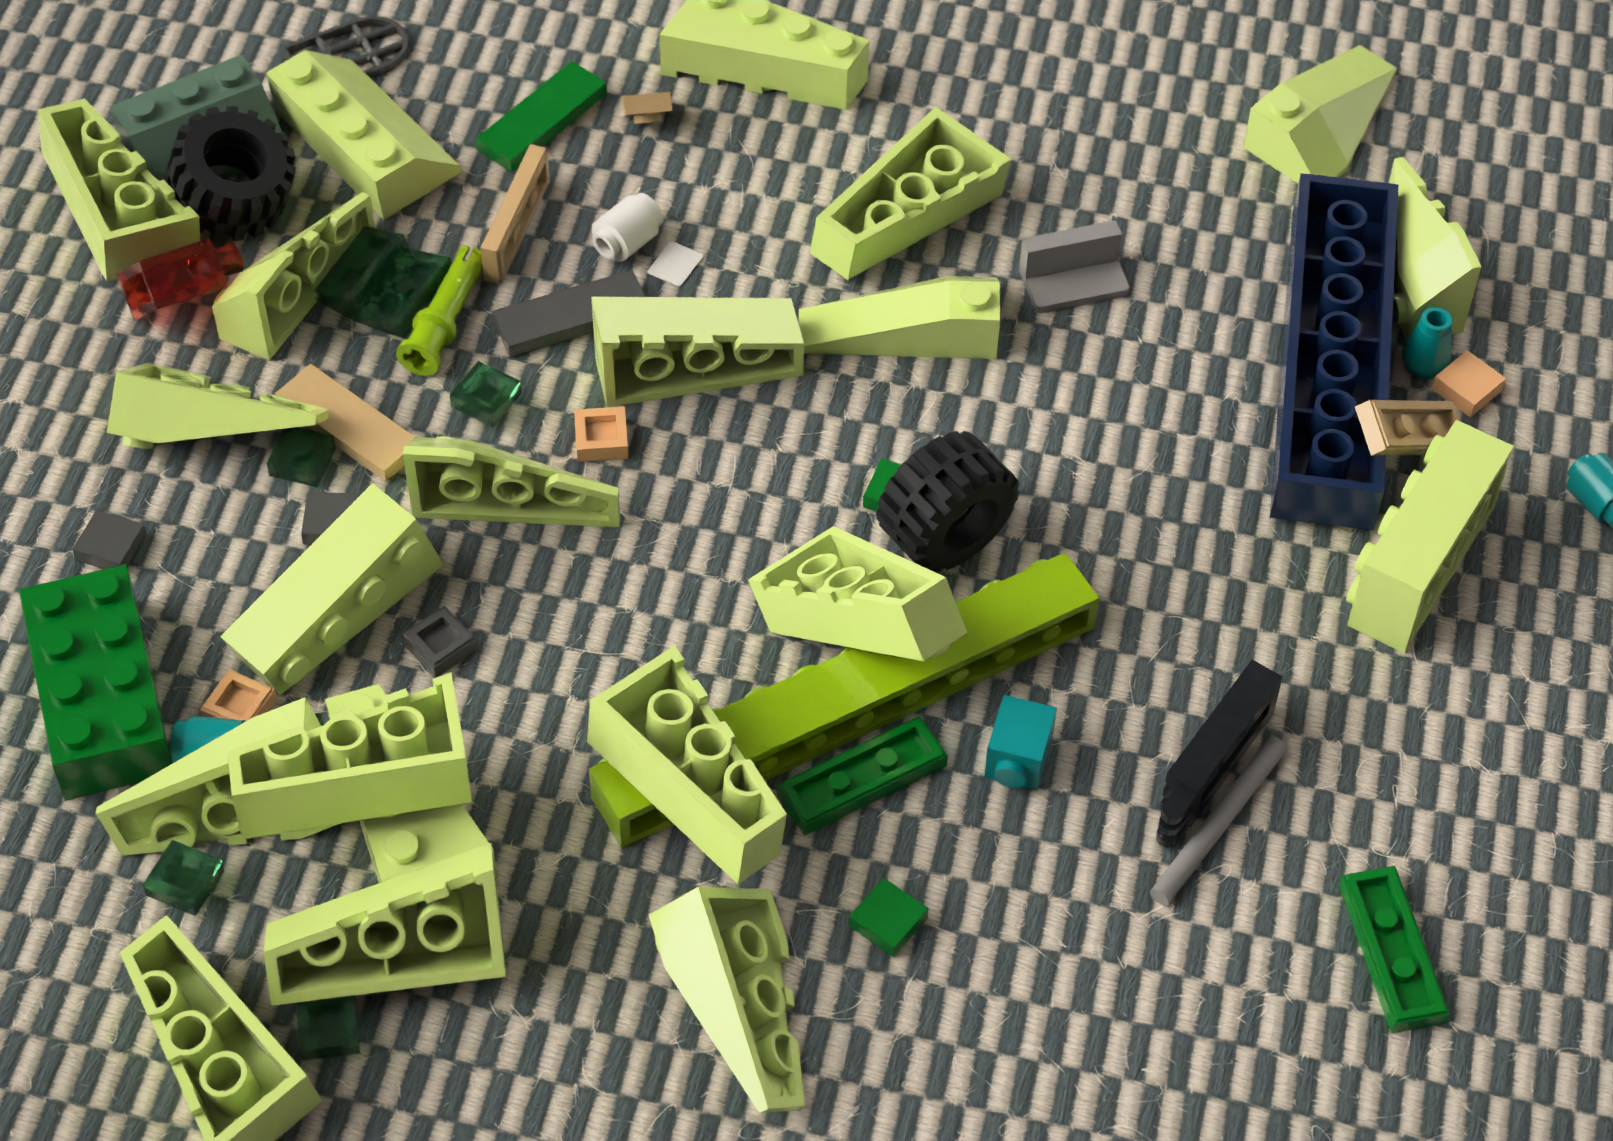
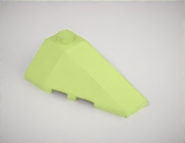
(1319, 115)
(1431, 256)
(277, 291)
(914, 320)
(178, 405)
(487, 484)
(193, 795)
(727, 964)

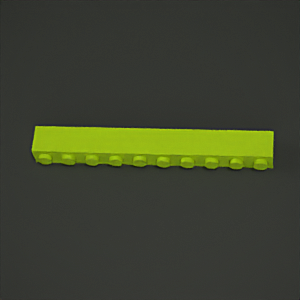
(867, 690)

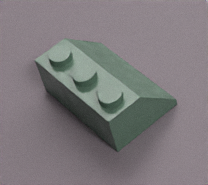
(153, 118)

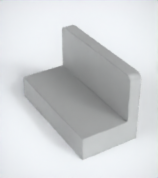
(1073, 267)

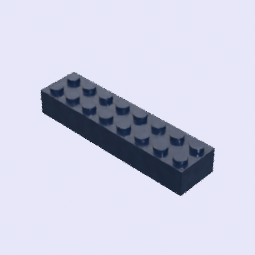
(1334, 351)

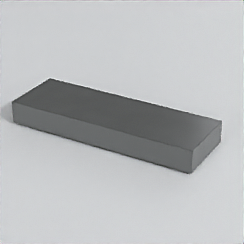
(558, 314)

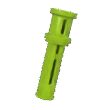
(436, 325)

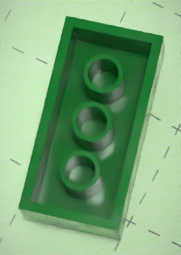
(95, 682)

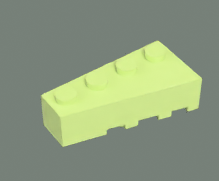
(110, 191)
(333, 590)
(858, 598)
(354, 766)
(393, 935)

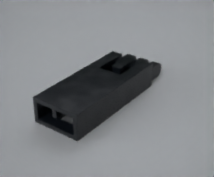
(1216, 750)

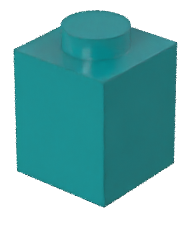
(1020, 743)

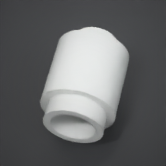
(627, 227)

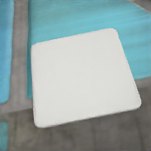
(675, 263)

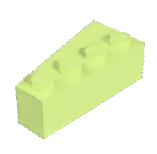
(765, 50)
(908, 194)
(692, 345)
(687, 764)
(412, 838)
(222, 1055)

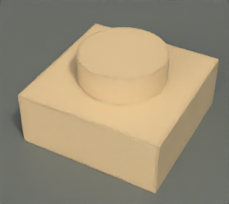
(646, 107)

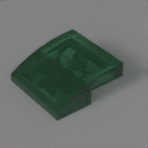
(382, 281)

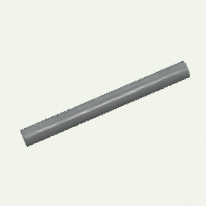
(1218, 821)

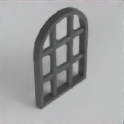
(361, 39)

